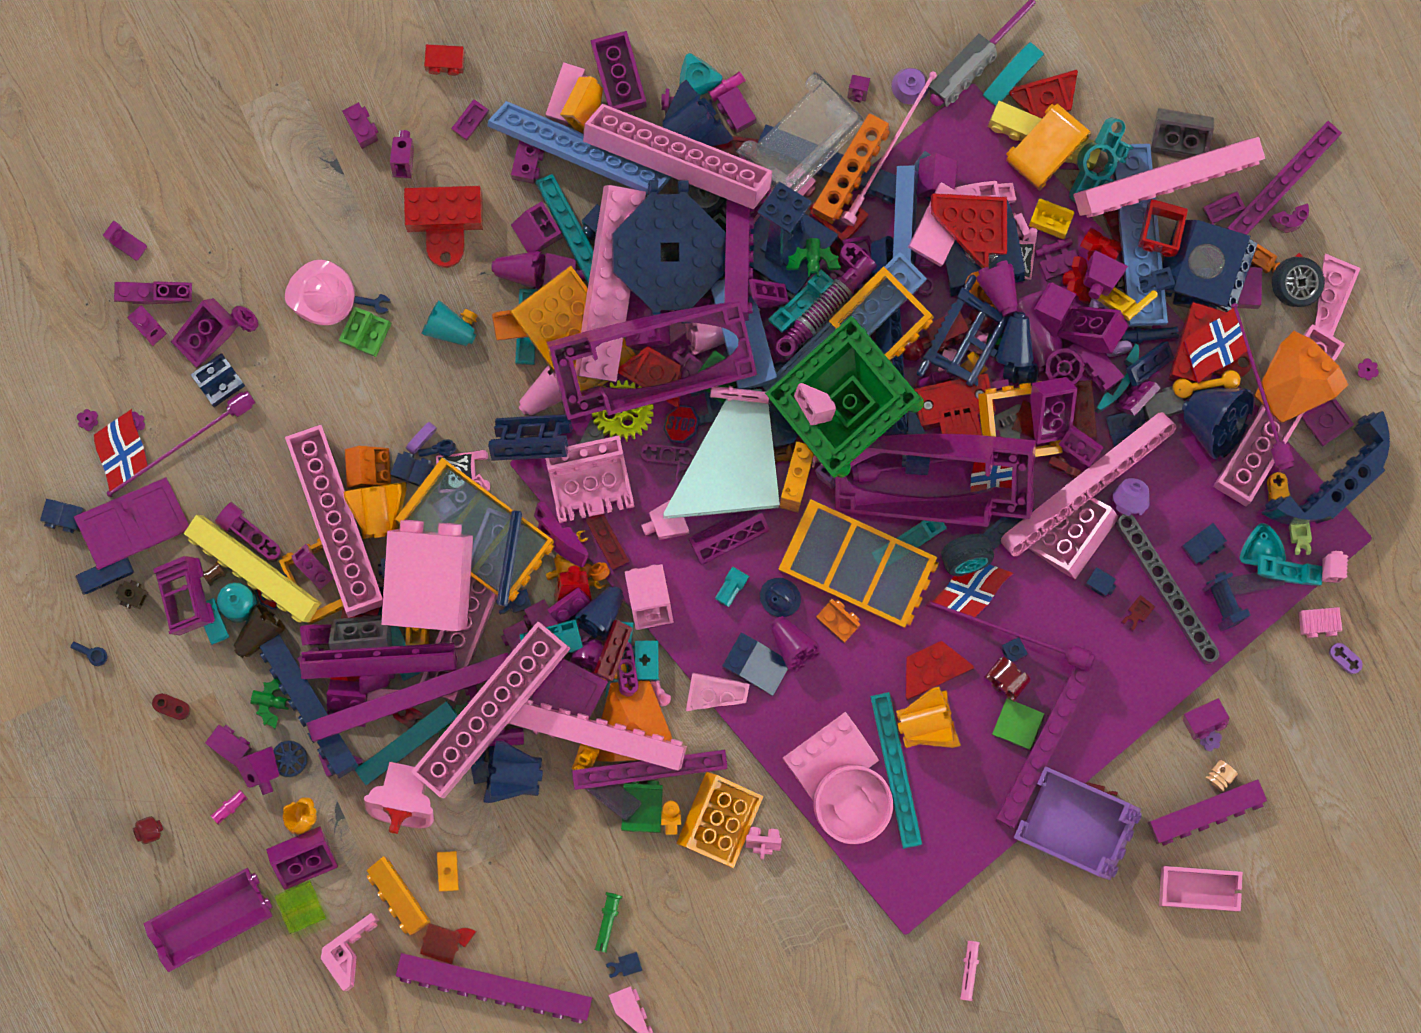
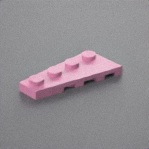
(1338, 285)

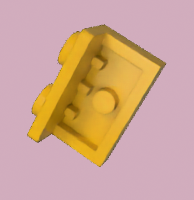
(1051, 218)

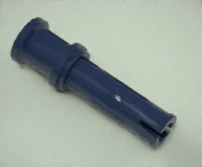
(1139, 335)

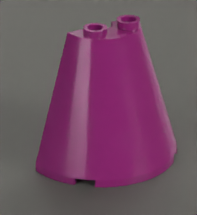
(1042, 341)

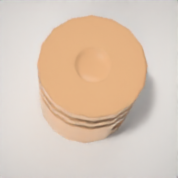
(1221, 776)

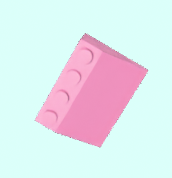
(1076, 537)
(830, 748)

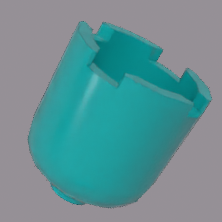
(236, 602)

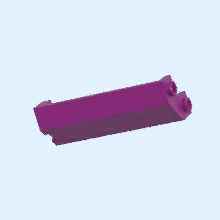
(208, 919)

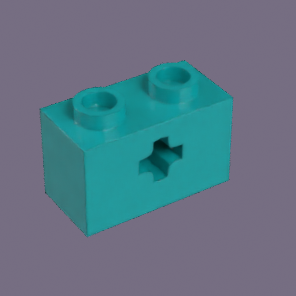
(651, 650)

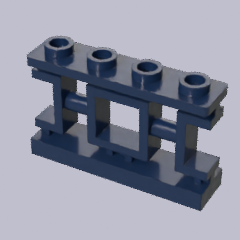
(514, 445)

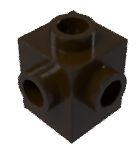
(136, 599)

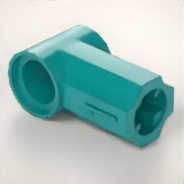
(733, 583)

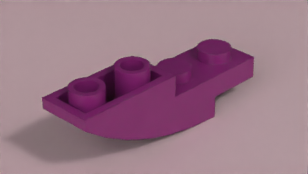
(153, 292)
(565, 540)

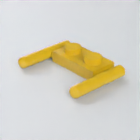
(1119, 301)

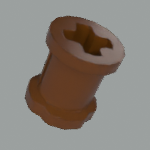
(782, 454)
(213, 573)

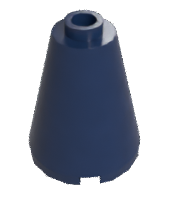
(1016, 342)
(601, 612)

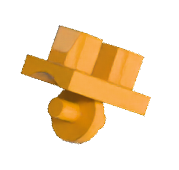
(585, 757)
(671, 817)

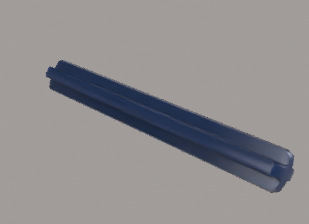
(509, 558)

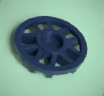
(289, 758)

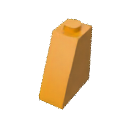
(582, 102)

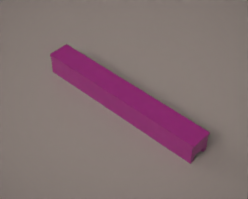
(378, 660)

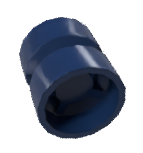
(1020, 375)

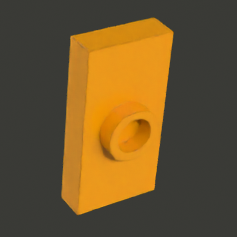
(447, 871)

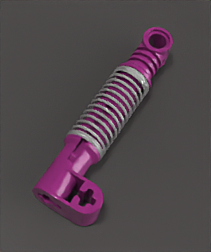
(841, 289)

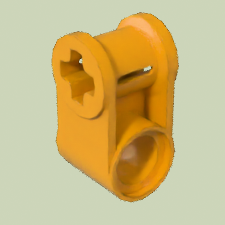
(1275, 490)

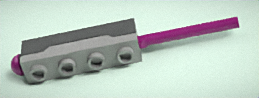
(970, 63)

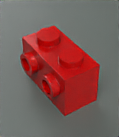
(444, 59)

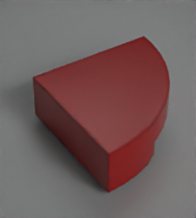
(466, 935)

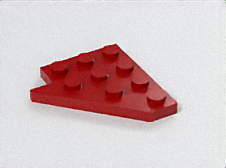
(974, 222)

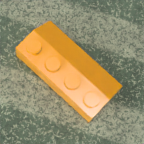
(398, 896)

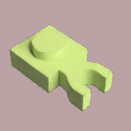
(1301, 536)

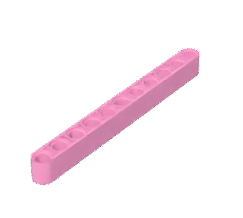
(1088, 484)

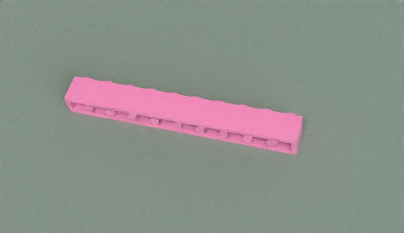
(600, 734)

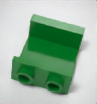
(648, 815)

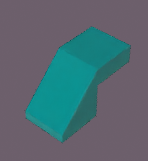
(217, 630)

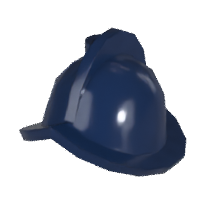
(780, 597)

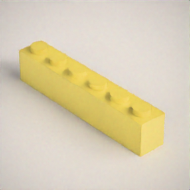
(1019, 124)

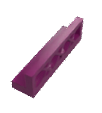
(727, 530)

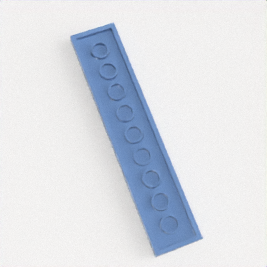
(570, 146)
(1139, 261)
(871, 311)

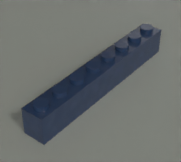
(882, 186)
(307, 704)

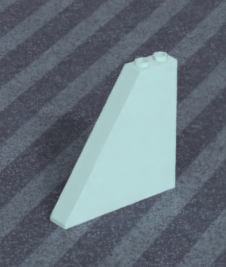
(732, 466)

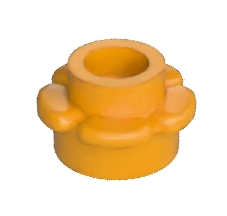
(469, 316)

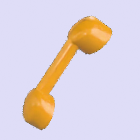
(1229, 379)

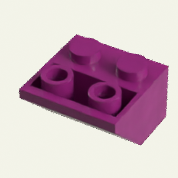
(536, 228)
(344, 695)

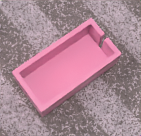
(1200, 889)

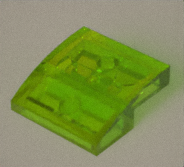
(300, 907)

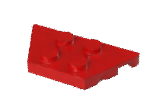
(1039, 95)
(652, 369)
(933, 667)

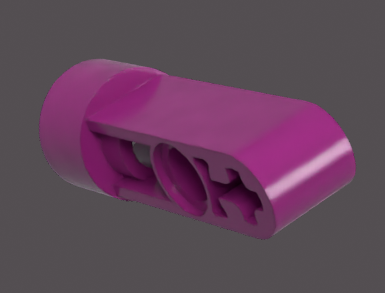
(232, 520)

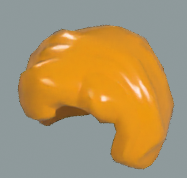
(299, 816)

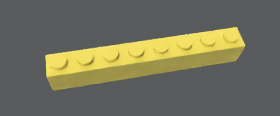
(252, 568)

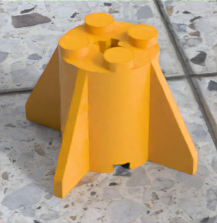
(376, 507)
(928, 721)

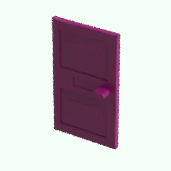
(131, 523)
(569, 688)

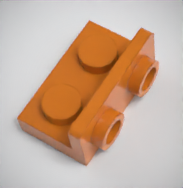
(838, 620)

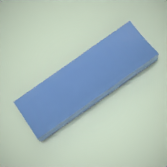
(905, 211)
(762, 358)

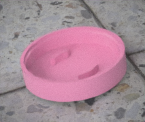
(853, 804)

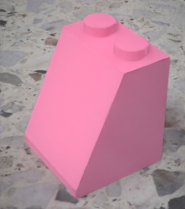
(649, 597)

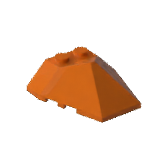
(1300, 378)
(635, 712)

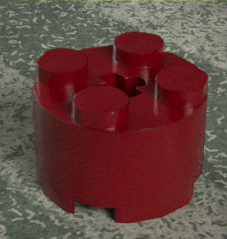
(1007, 678)

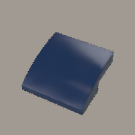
(217, 380)
(1123, 424)

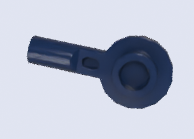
(444, 448)
(97, 656)

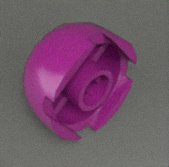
(1065, 363)
(588, 654)

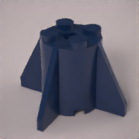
(695, 117)
(511, 773)

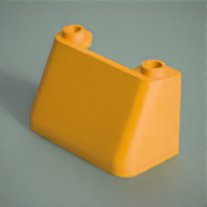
(1047, 146)

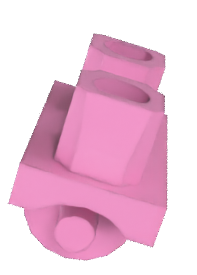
(762, 844)

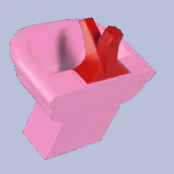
(400, 800)

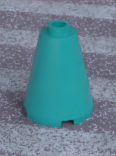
(448, 326)

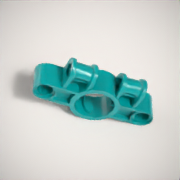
(1108, 142)

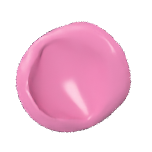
(320, 293)

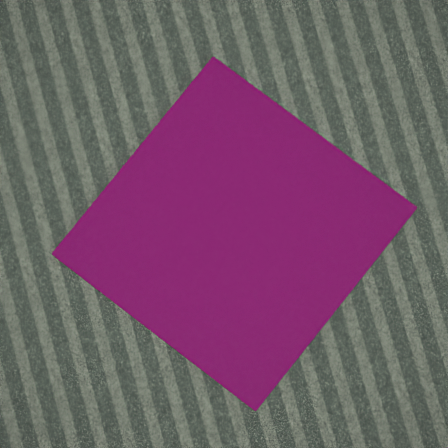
(1140, 670)

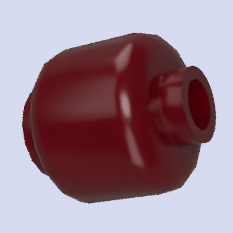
(147, 830)

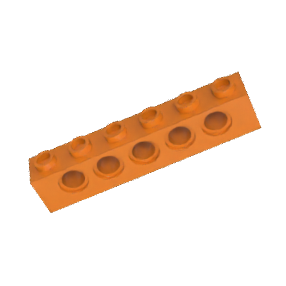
(871, 126)

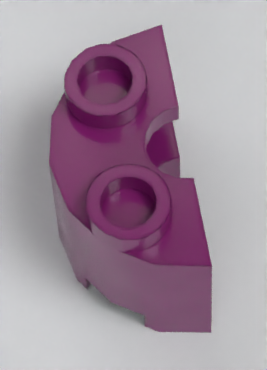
(1290, 223)

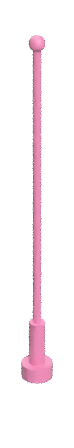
(849, 217)

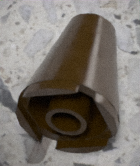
(257, 630)

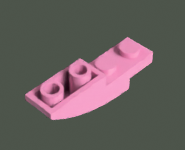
(989, 189)

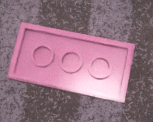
(931, 238)

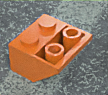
(367, 466)

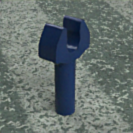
(374, 303)

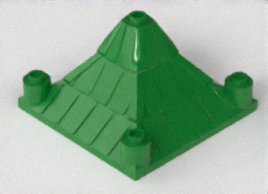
(861, 383)

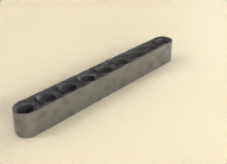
(1167, 598)

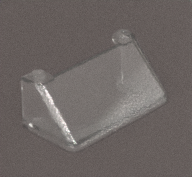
(805, 135)

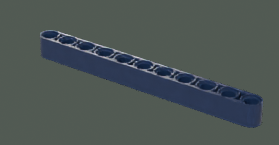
(890, 331)

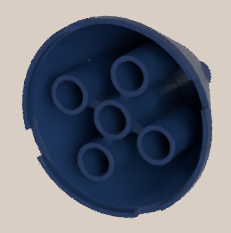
(1219, 417)

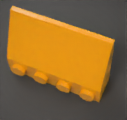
(719, 819)

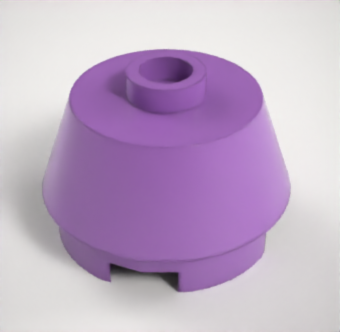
(908, 85)
(1131, 497)

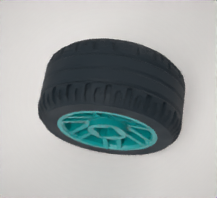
(967, 554)

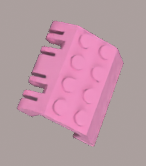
(590, 479)

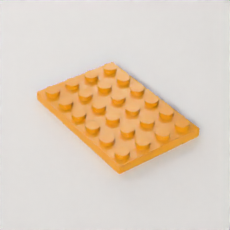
(557, 313)

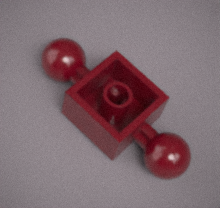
(954, 336)

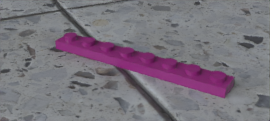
(1285, 179)
(644, 770)

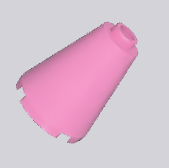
(703, 337)
(541, 394)

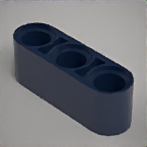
(95, 579)

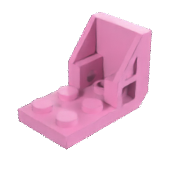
(344, 967)

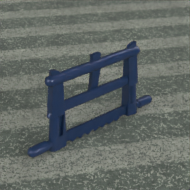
(952, 367)

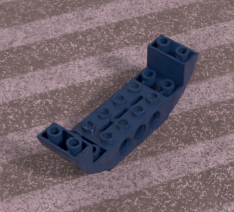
(1346, 482)

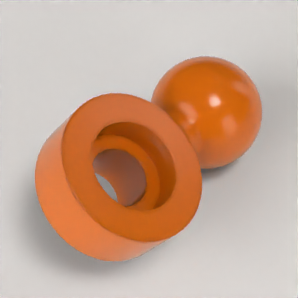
(598, 571)

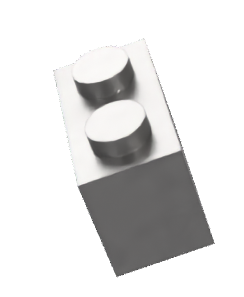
(1163, 402)

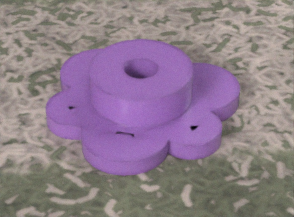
(1210, 745)

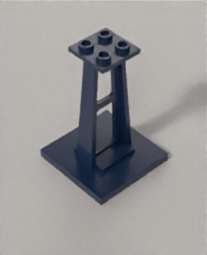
(779, 233)

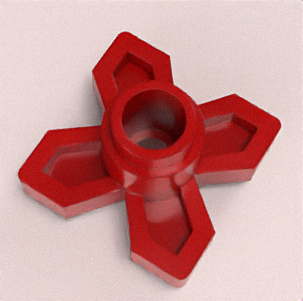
(1096, 241)
(1075, 279)

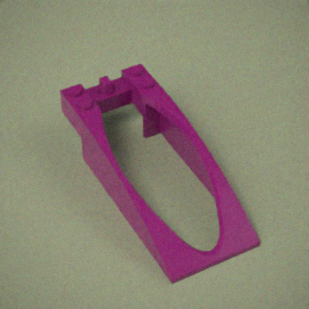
(616, 400)
(964, 509)

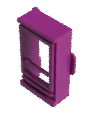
(192, 570)

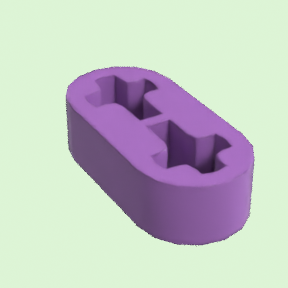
(421, 438)
(1348, 655)

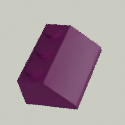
(302, 858)

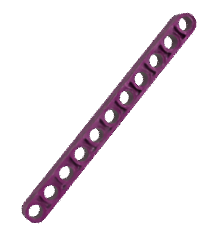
(404, 698)

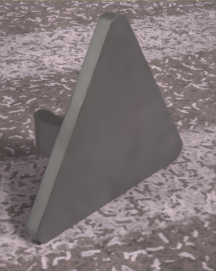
(1005, 421)

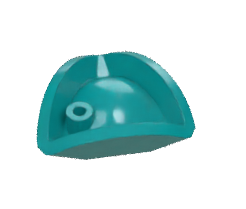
(699, 74)
(1262, 542)

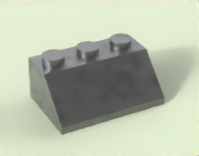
(1181, 133)
(359, 633)

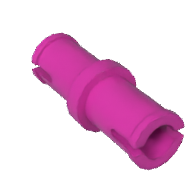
(726, 86)
(228, 807)

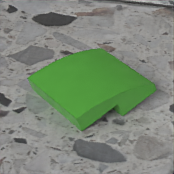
(365, 331)
(1018, 724)

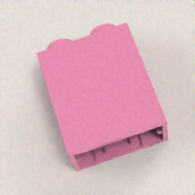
(427, 577)

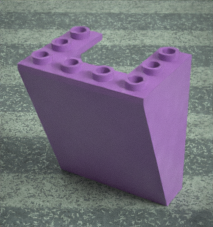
(1079, 824)

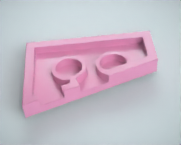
(715, 691)

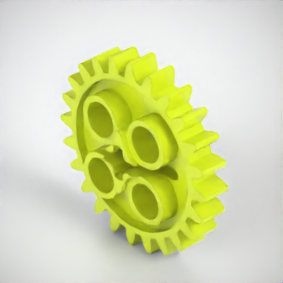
(615, 425)

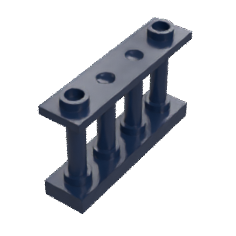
(1226, 601)

